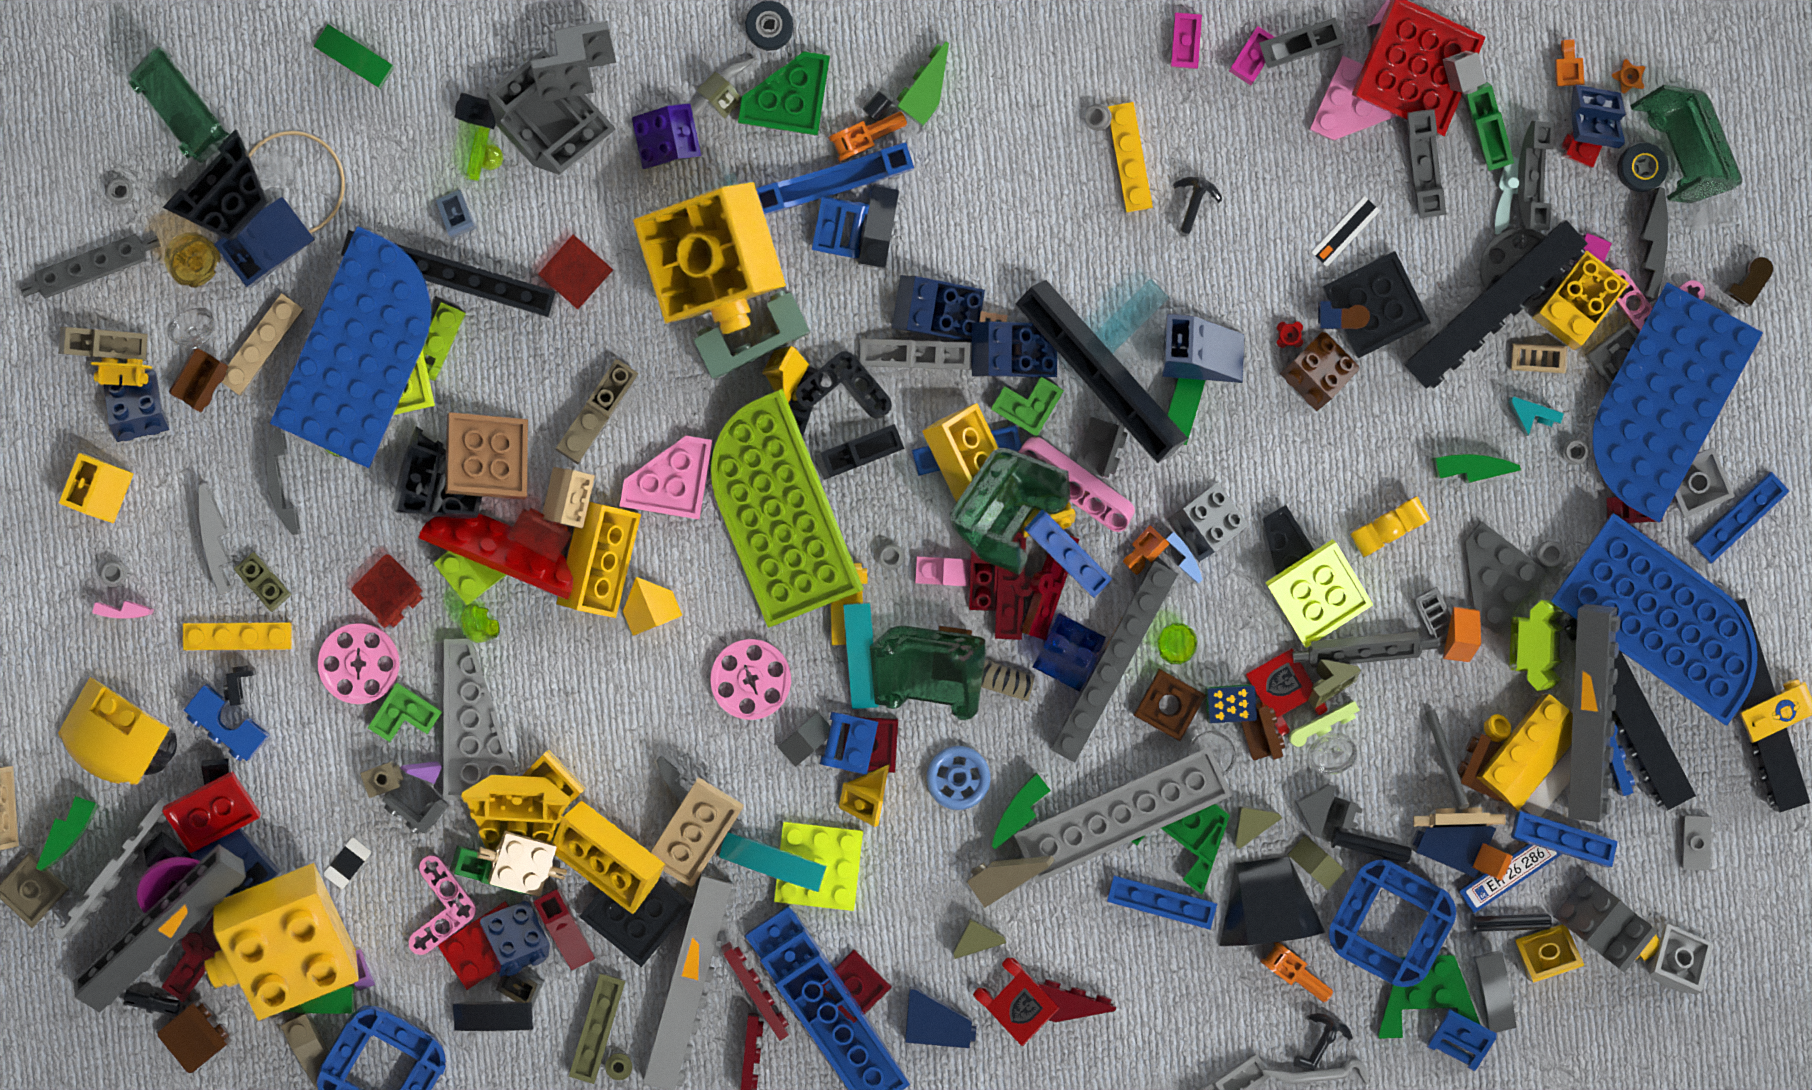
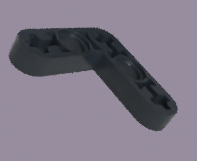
(847, 378)

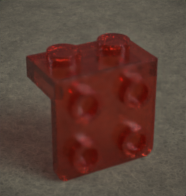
(539, 534)
(388, 591)

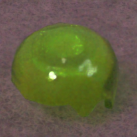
(477, 625)
(1177, 643)

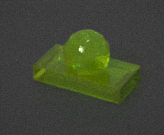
(483, 155)

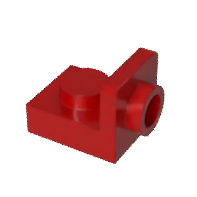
(1579, 151)

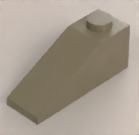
(1003, 876)
(306, 1043)

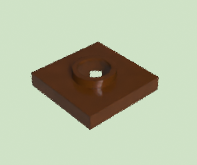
(1171, 724)

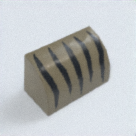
(1007, 680)

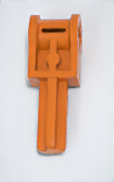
(861, 137)
(1292, 969)

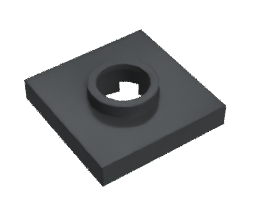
(1601, 354)

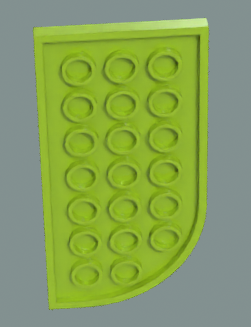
(779, 513)

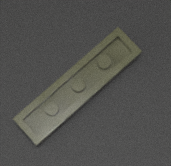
(597, 1028)

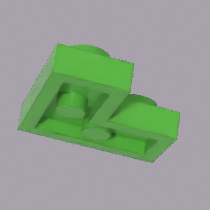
(1031, 412)
(403, 706)

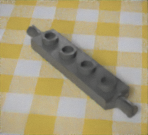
(90, 266)
(1366, 649)

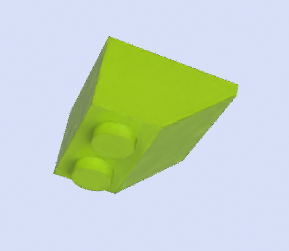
(467, 576)

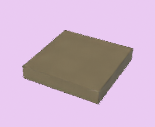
(31, 891)

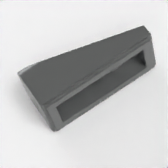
(1425, 597)

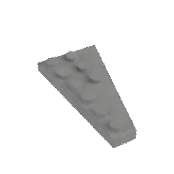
(471, 730)
(110, 876)

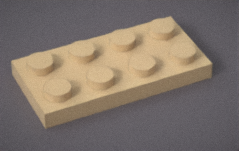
(696, 831)

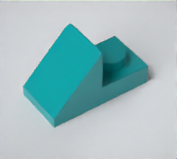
(1527, 411)

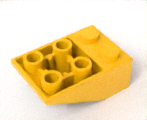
(1580, 301)

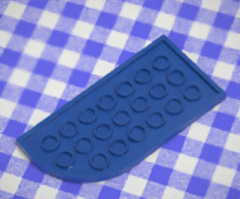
(359, 351)
(1668, 398)
(1668, 617)

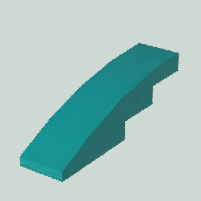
(858, 640)
(772, 861)

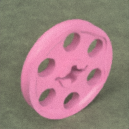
(346, 671)
(736, 677)

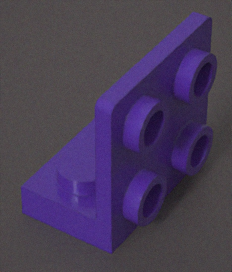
(666, 135)

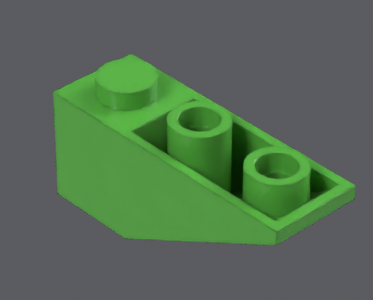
(925, 94)

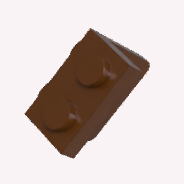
(1320, 371)
(1480, 751)
(194, 1036)

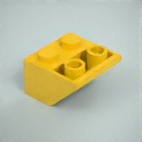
(96, 488)

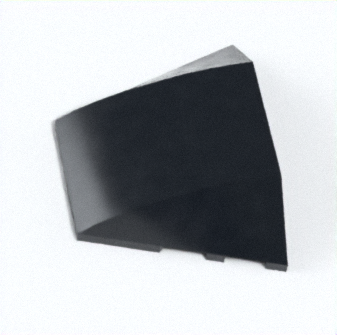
(224, 194)
(423, 480)
(1268, 905)

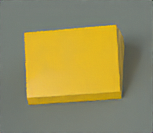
(551, 768)
(1548, 953)

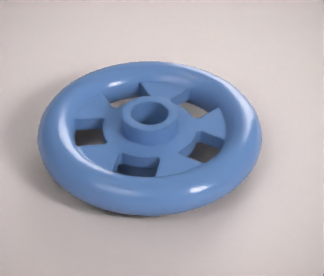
(936, 783)

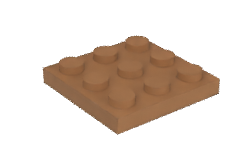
(486, 456)

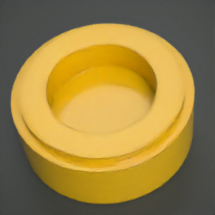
(1497, 728)

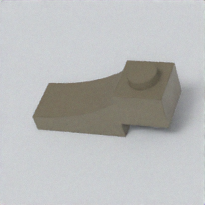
(102, 343)

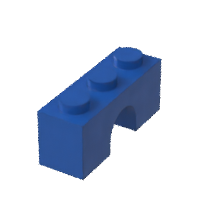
(206, 711)

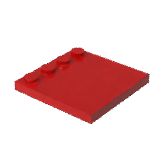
(1407, 65)

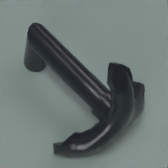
(1200, 186)
(162, 758)
(1329, 1035)

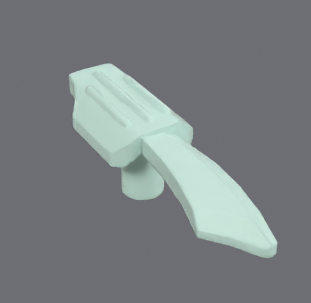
(1509, 186)

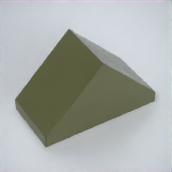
(720, 94)
(1252, 823)
(1316, 862)
(977, 938)

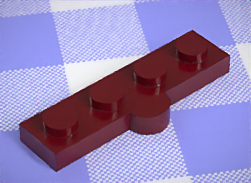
(1048, 589)
(1009, 600)
(191, 967)
(751, 983)

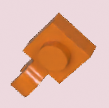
(1569, 70)
(1146, 546)

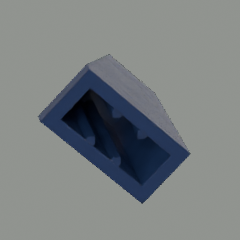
(1453, 844)
(936, 1023)

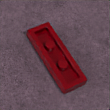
(751, 1053)

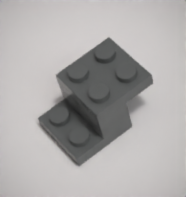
(570, 71)
(1605, 923)

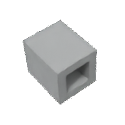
(1464, 72)

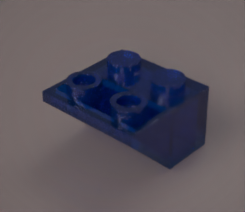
(1069, 652)

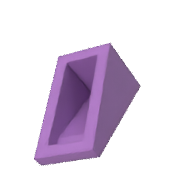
(427, 771)
(365, 977)

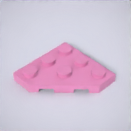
(1340, 111)
(671, 481)

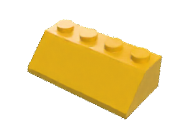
(960, 446)
(600, 559)
(1529, 752)
(607, 856)

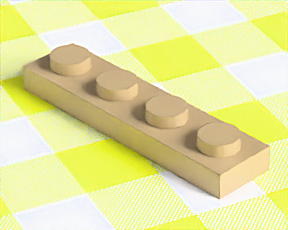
(261, 343)

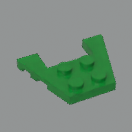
(1202, 836)
(1439, 989)

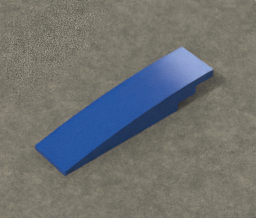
(800, 967)

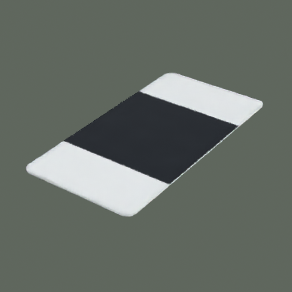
(347, 863)

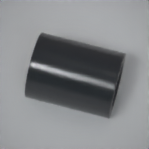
(877, 106)

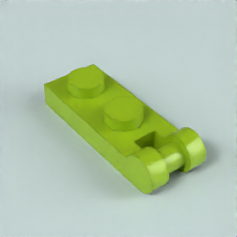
(441, 337)

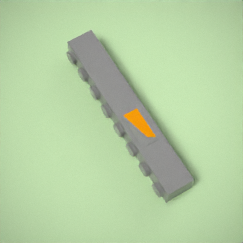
(688, 983)

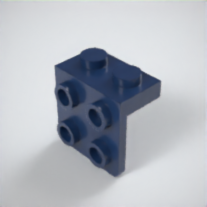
(135, 409)
(515, 938)

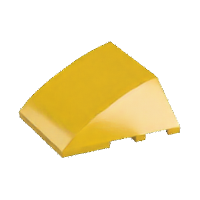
(515, 805)

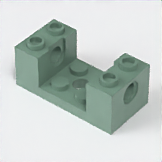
(717, 355)

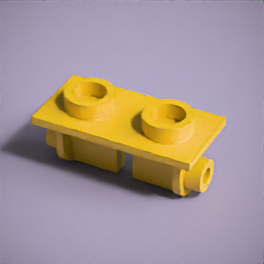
(110, 371)

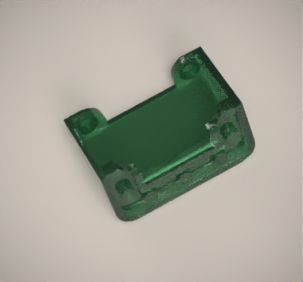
(928, 668)

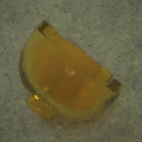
(191, 259)

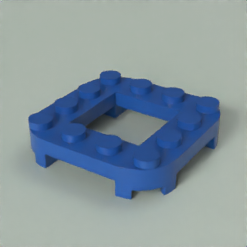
(1410, 888)
(391, 1029)

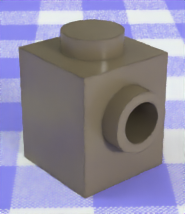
(382, 778)

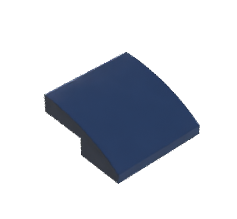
(1597, 116)

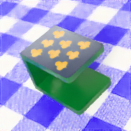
(1230, 703)

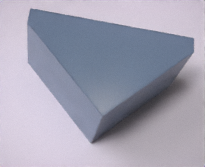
(456, 214)

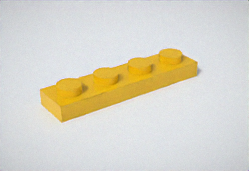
(1130, 158)
(237, 636)

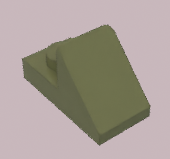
(1335, 678)

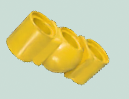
(1390, 526)

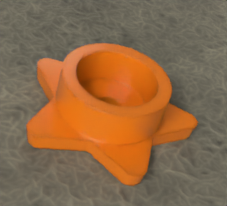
(1635, 81)

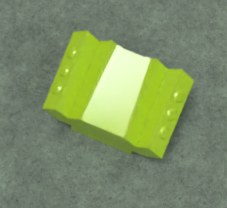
(1537, 645)

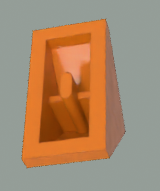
(1463, 635)
(1492, 861)

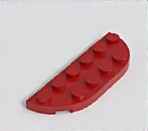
(488, 544)

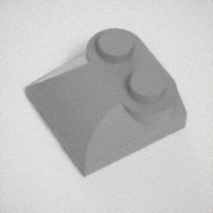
(1703, 485)
(1681, 960)

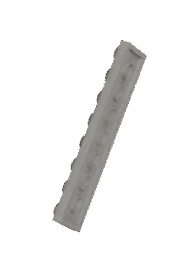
(1125, 813)

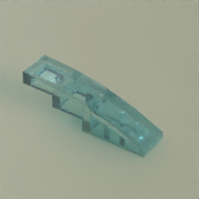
(1131, 315)

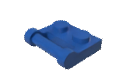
(831, 225)
(858, 743)
(1465, 1035)

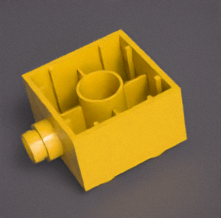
(710, 256)
(282, 943)

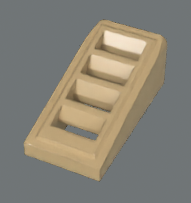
(1562, 358)

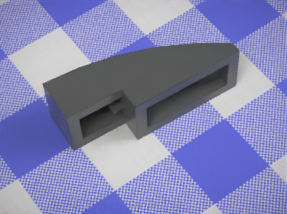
(1302, 43)
(1495, 991)

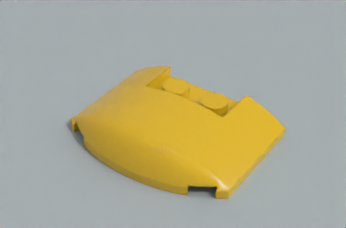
(111, 735)

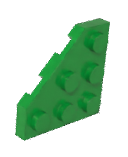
(789, 97)

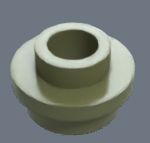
(622, 1058)

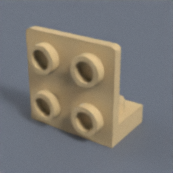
(568, 496)

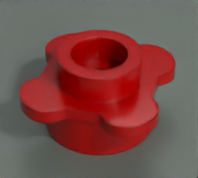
(1295, 329)

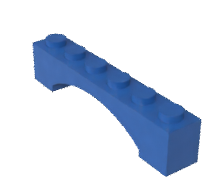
(835, 179)

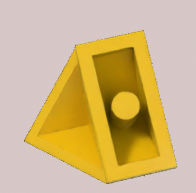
(785, 370)
(649, 606)
(865, 796)

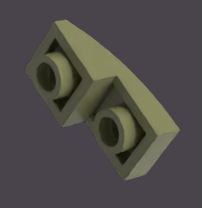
(262, 581)

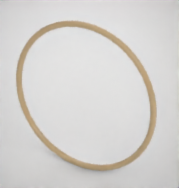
(330, 151)

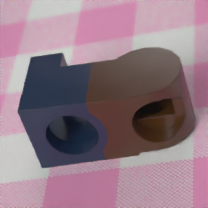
(1351, 318)

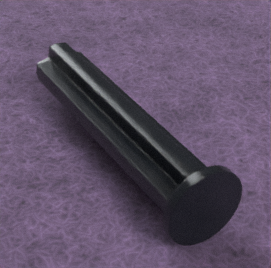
(1370, 845)
(1509, 922)

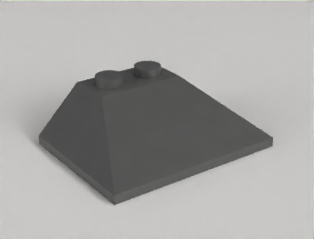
(549, 131)

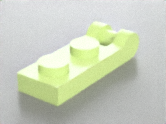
(1323, 723)

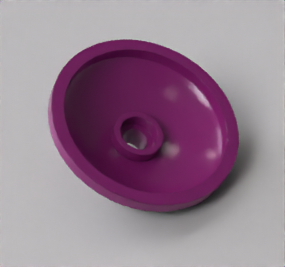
(161, 879)

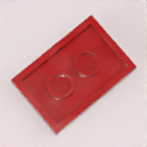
(211, 812)
(471, 952)

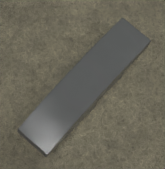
(1656, 235)

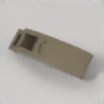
(597, 411)

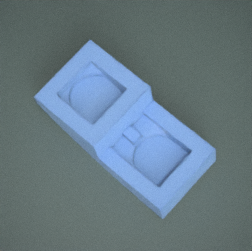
(1188, 563)

